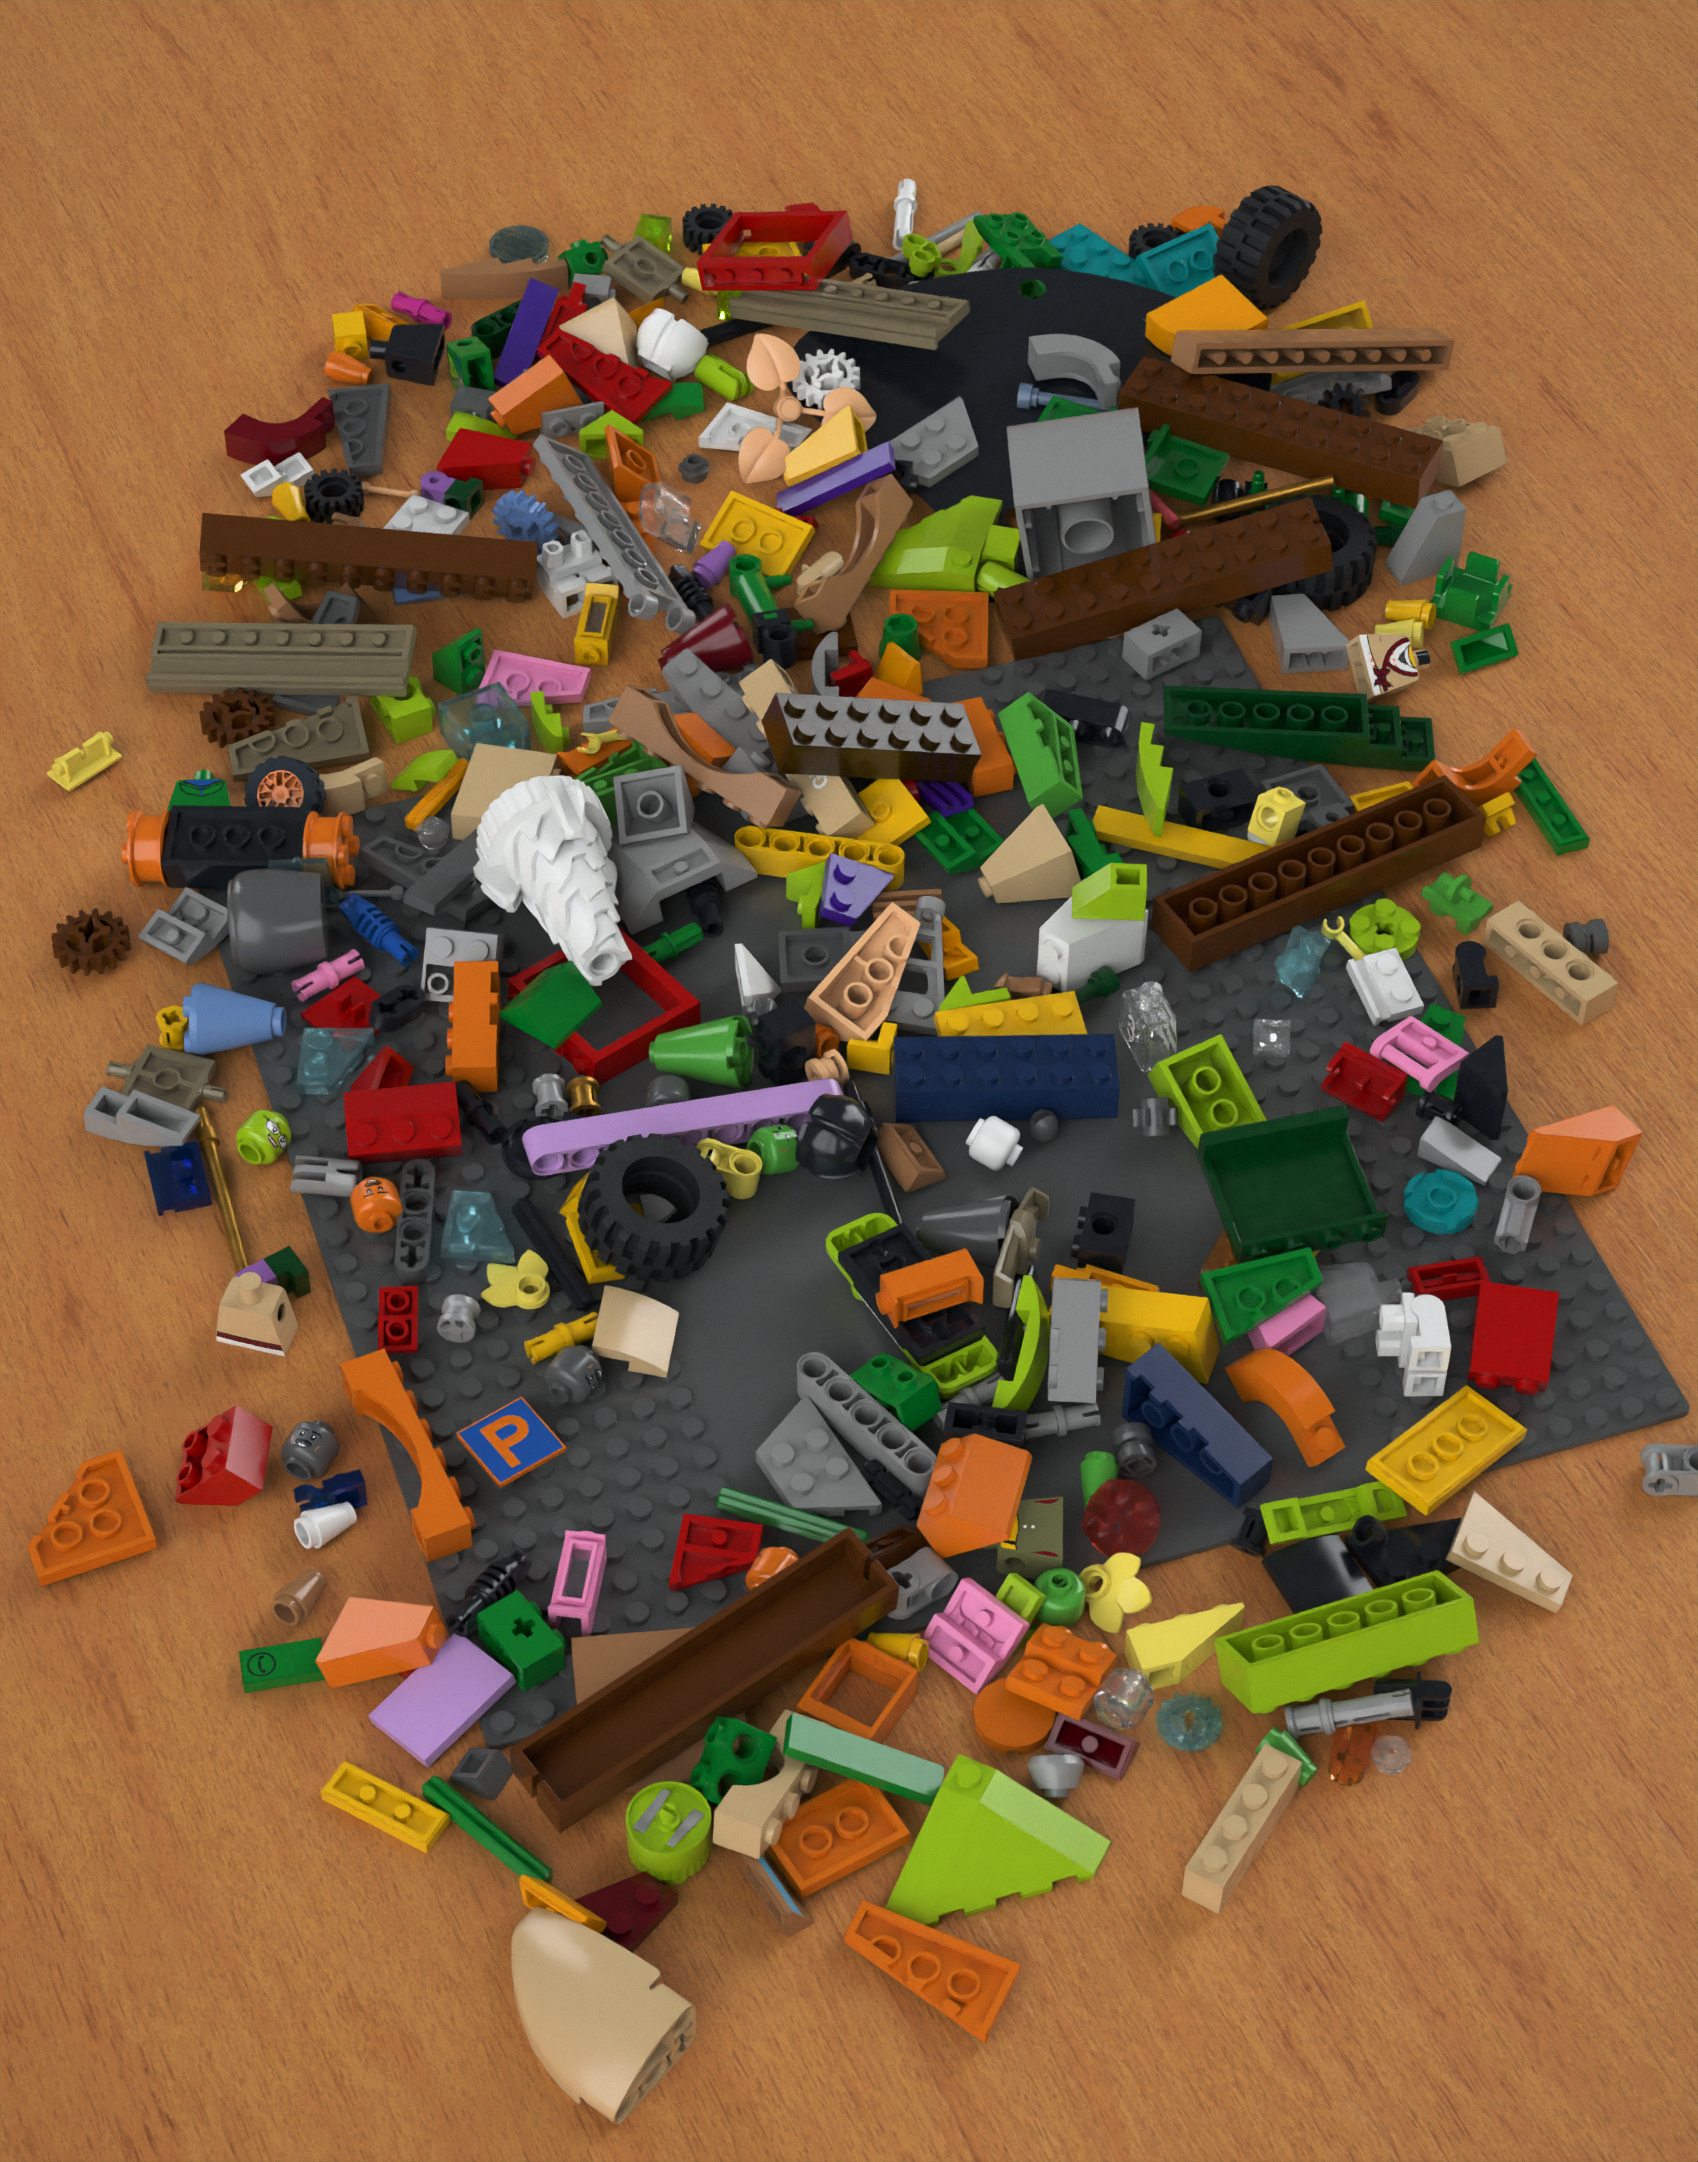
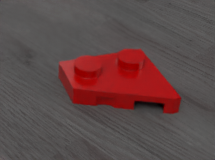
(713, 1549)

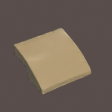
(635, 1331)

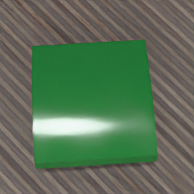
(959, 840)

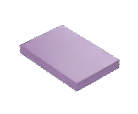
(442, 1699)

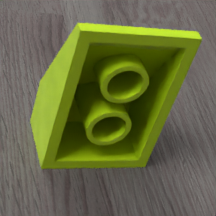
(1206, 1089)

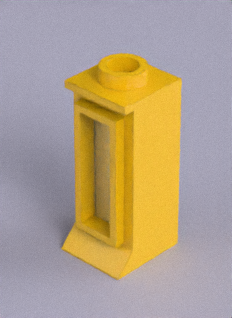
(597, 624)

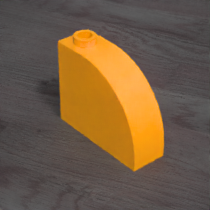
(1206, 307)

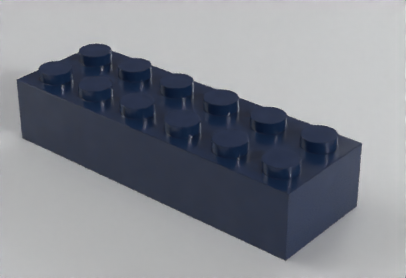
(1005, 1077)

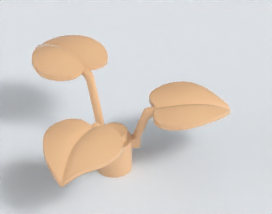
(769, 366)

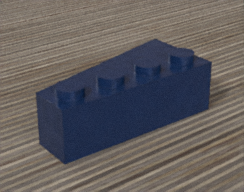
(1194, 1427)

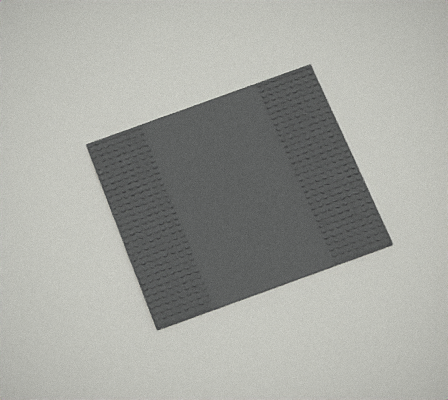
(772, 1293)

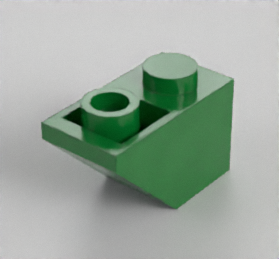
(460, 662)

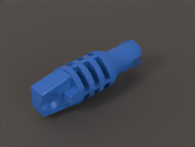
(377, 929)

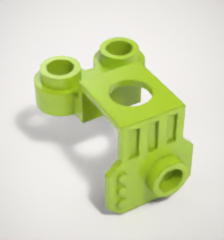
(926, 257)

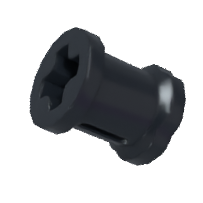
(1430, 1100)
(1252, 1534)

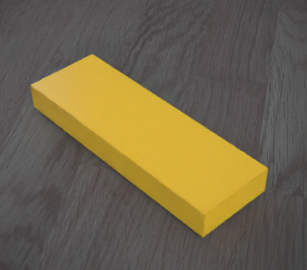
(385, 1806)

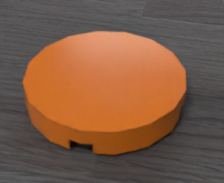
(1010, 1720)

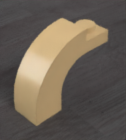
(352, 787)

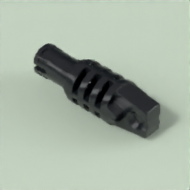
(691, 591)
(706, 904)
(489, 1587)

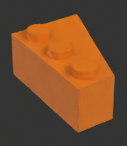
(475, 1025)

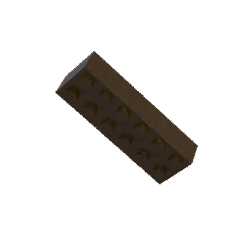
(870, 738)

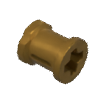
(583, 1096)

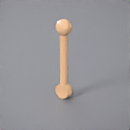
(367, 489)

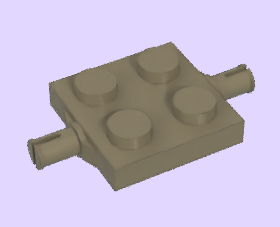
(643, 269)
(170, 1077)

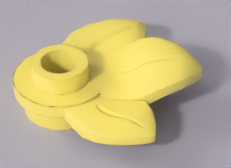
(514, 1284)
(1119, 1591)

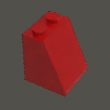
(1512, 1337)

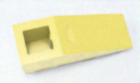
(1176, 1647)

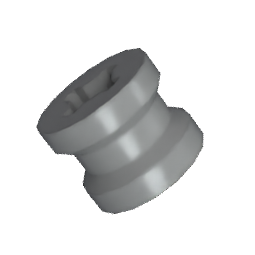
(458, 1318)

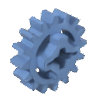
(524, 519)

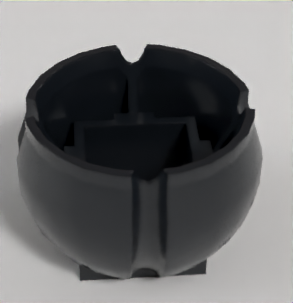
(837, 1138)

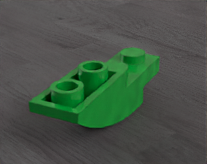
(1086, 850)

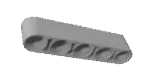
(865, 1422)

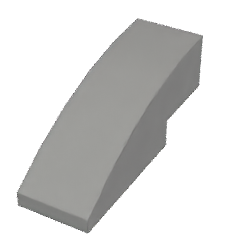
(138, 1119)

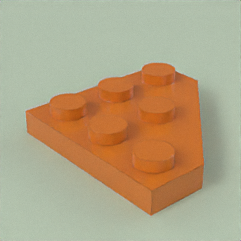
(948, 623)
(92, 1522)

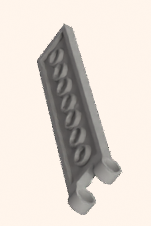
(614, 535)

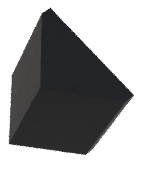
(1484, 1087)

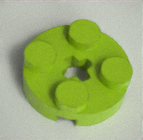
(1386, 917)

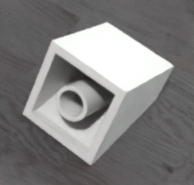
(1077, 947)

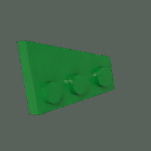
(1258, 1290)

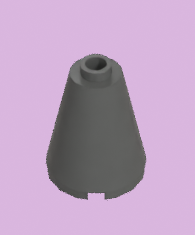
(970, 1225)

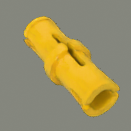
(562, 1336)

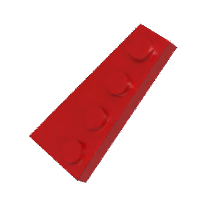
(604, 377)

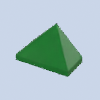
(1483, 648)

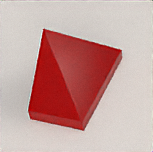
(384, 1071)

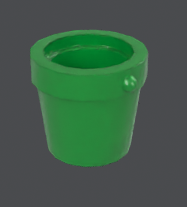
(903, 631)

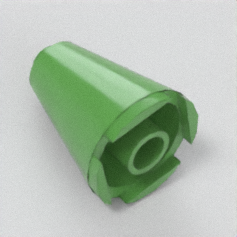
(707, 1052)

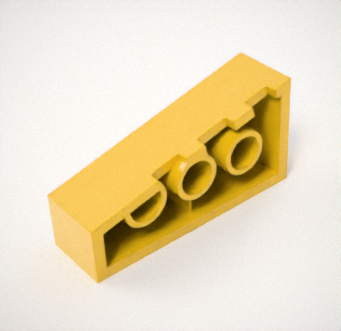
(1178, 1322)

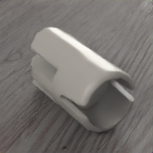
(325, 1176)

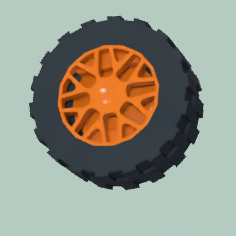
(285, 784)

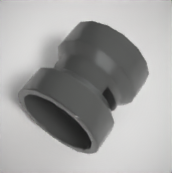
(1588, 937)
(1134, 1449)

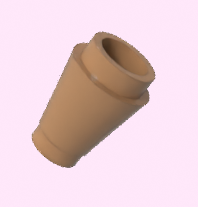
(296, 1600)

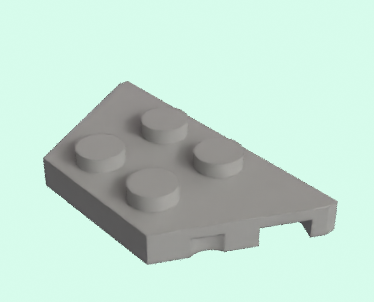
(938, 443)
(812, 1466)

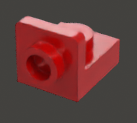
(853, 677)

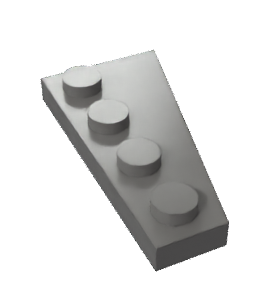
(714, 702)

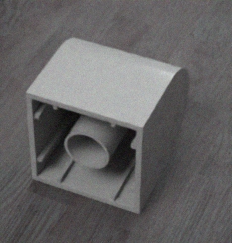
(1080, 489)

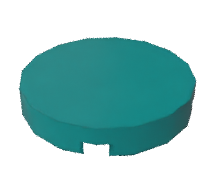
(1440, 1201)

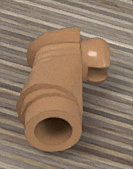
(1023, 987)

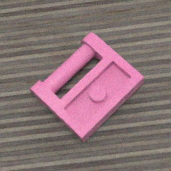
(1423, 1045)

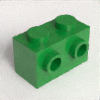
(900, 1389)

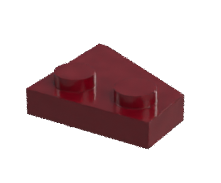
(631, 1908)

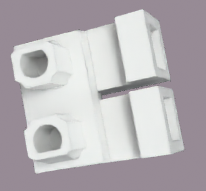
(567, 568)
(1420, 1339)

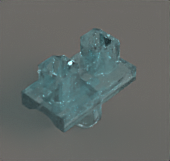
(1301, 960)

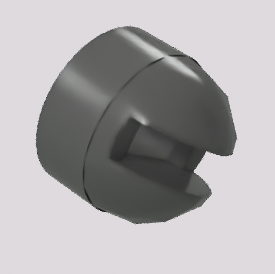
(1043, 1125)

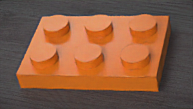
(837, 1836)

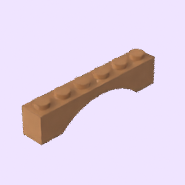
(879, 515)
(650, 721)

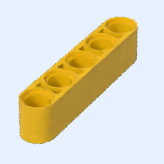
(785, 851)

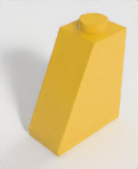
(827, 447)

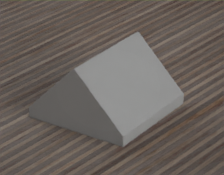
(653, 805)

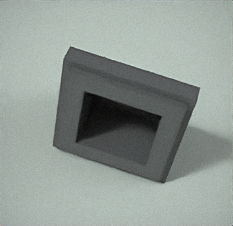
(482, 1772)

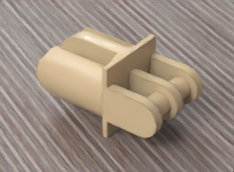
(827, 565)

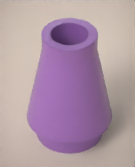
(714, 564)

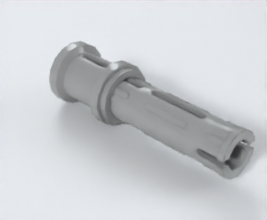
(1330, 1715)

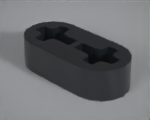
(1403, 390)
(396, 1008)

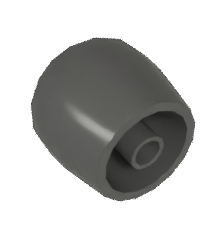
(277, 920)

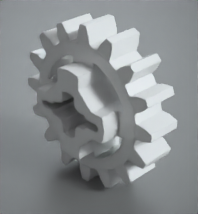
(825, 374)

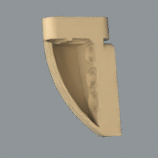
(596, 2013)

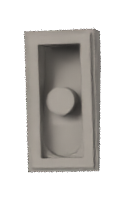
(1457, 1151)

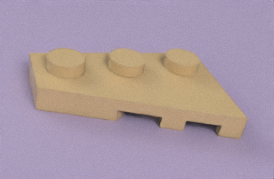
(1506, 1556)

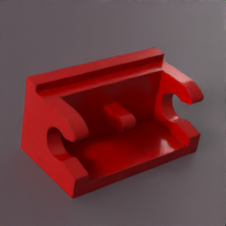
(1365, 1082)

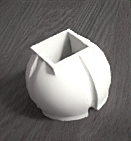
(669, 345)

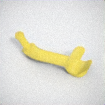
(596, 740)
(1342, 938)

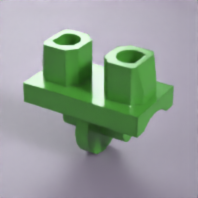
(1455, 898)

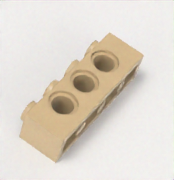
(1550, 963)

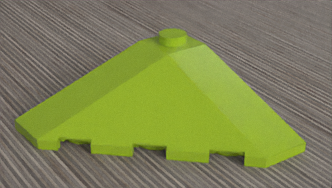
(940, 550)
(990, 1842)

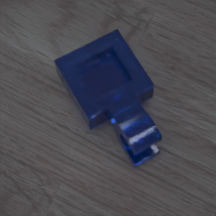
(335, 1490)

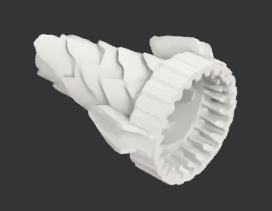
(550, 850)

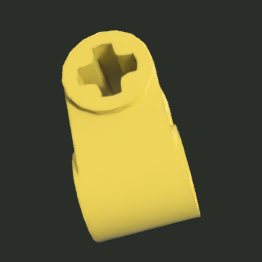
(738, 1167)

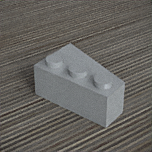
(1076, 1340)

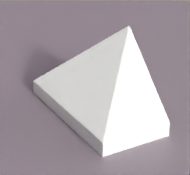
(752, 978)

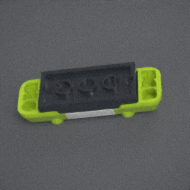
(941, 1343)

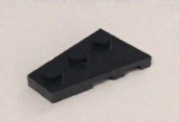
(1408, 1552)

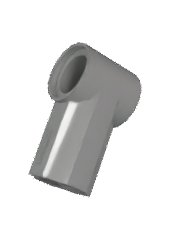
(1517, 1214)

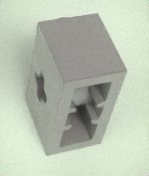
(1161, 644)

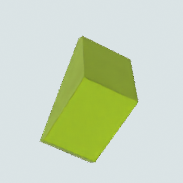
(593, 435)

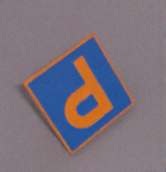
(510, 1442)

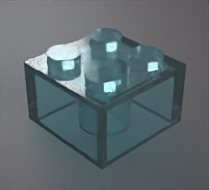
(483, 718)

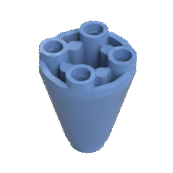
(228, 1020)

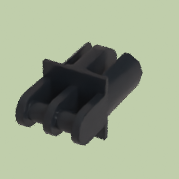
(1428, 1697)

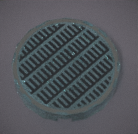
(519, 243)

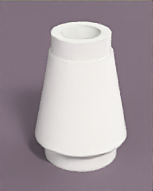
(323, 1524)

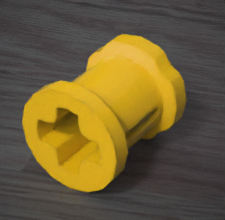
(169, 1025)

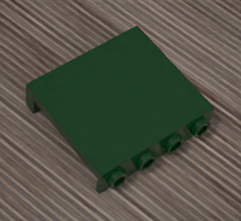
(1289, 1185)

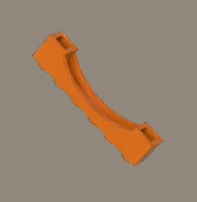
(377, 1390)

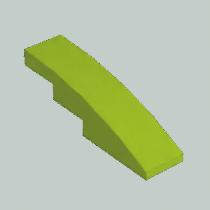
(1152, 779)

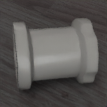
(549, 1093)

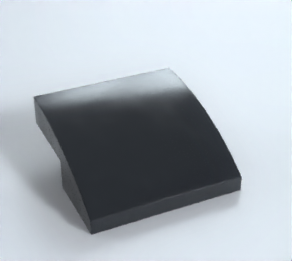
(1315, 1573)

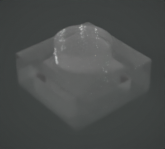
(1271, 1038)

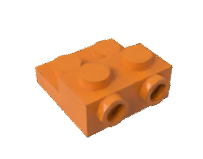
(1061, 1670)

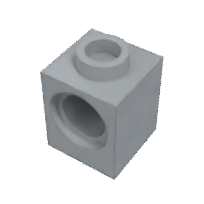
(597, 289)

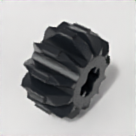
(1346, 397)

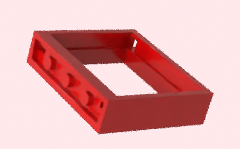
(827, 228)
(679, 1006)

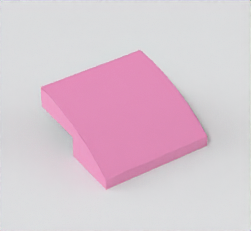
(974, 1635)

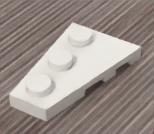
(734, 422)

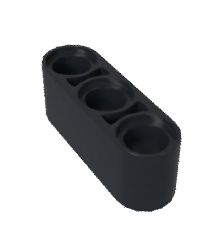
(1093, 719)

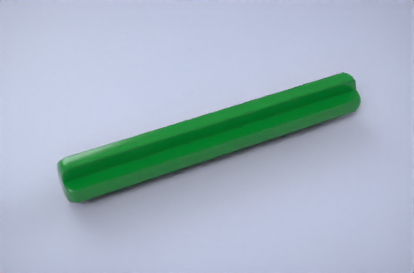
(781, 1516)
(485, 1830)

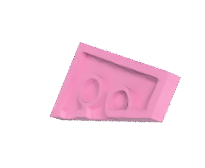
(527, 674)

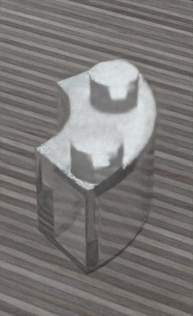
(666, 517)

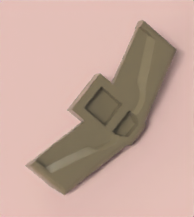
(1019, 1246)

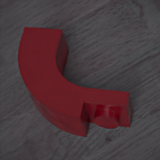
(257, 441)

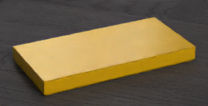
(1446, 1450)

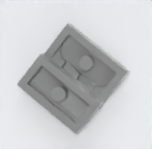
(188, 928)

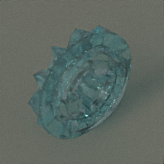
(1172, 1726)

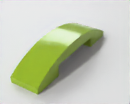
(1033, 1354)
(1329, 1512)

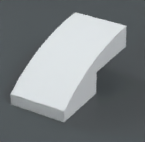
(265, 476)

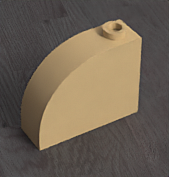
(489, 775)

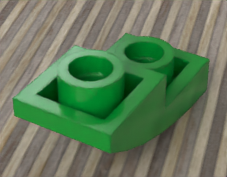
(681, 401)

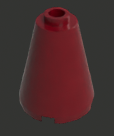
(714, 641)

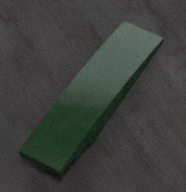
(1300, 726)

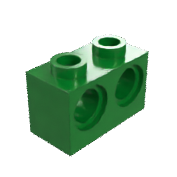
(737, 1768)

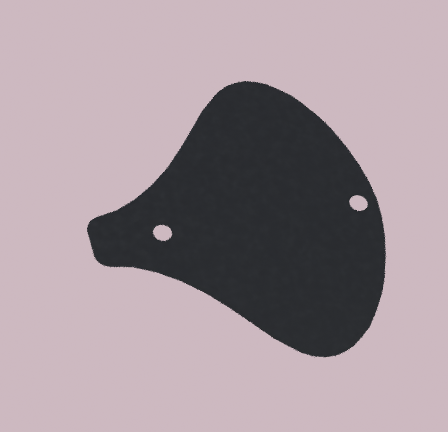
(988, 360)

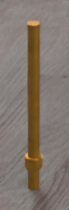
(1252, 501)
(208, 1143)

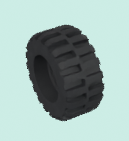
(1269, 245)
(1352, 556)
(643, 1245)

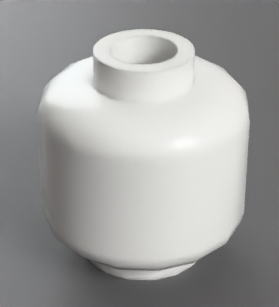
(994, 1143)

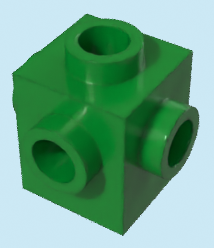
(584, 258)

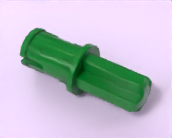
(671, 944)

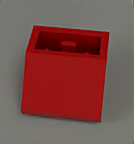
(224, 1460)

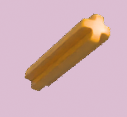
(437, 795)

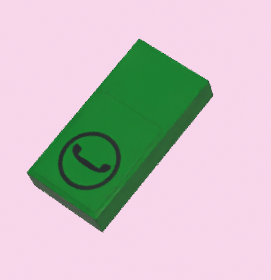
(280, 1665)

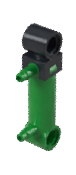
(1231, 489)
(772, 629)

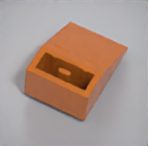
(1580, 1152)

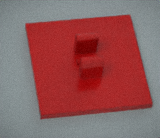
(343, 1007)

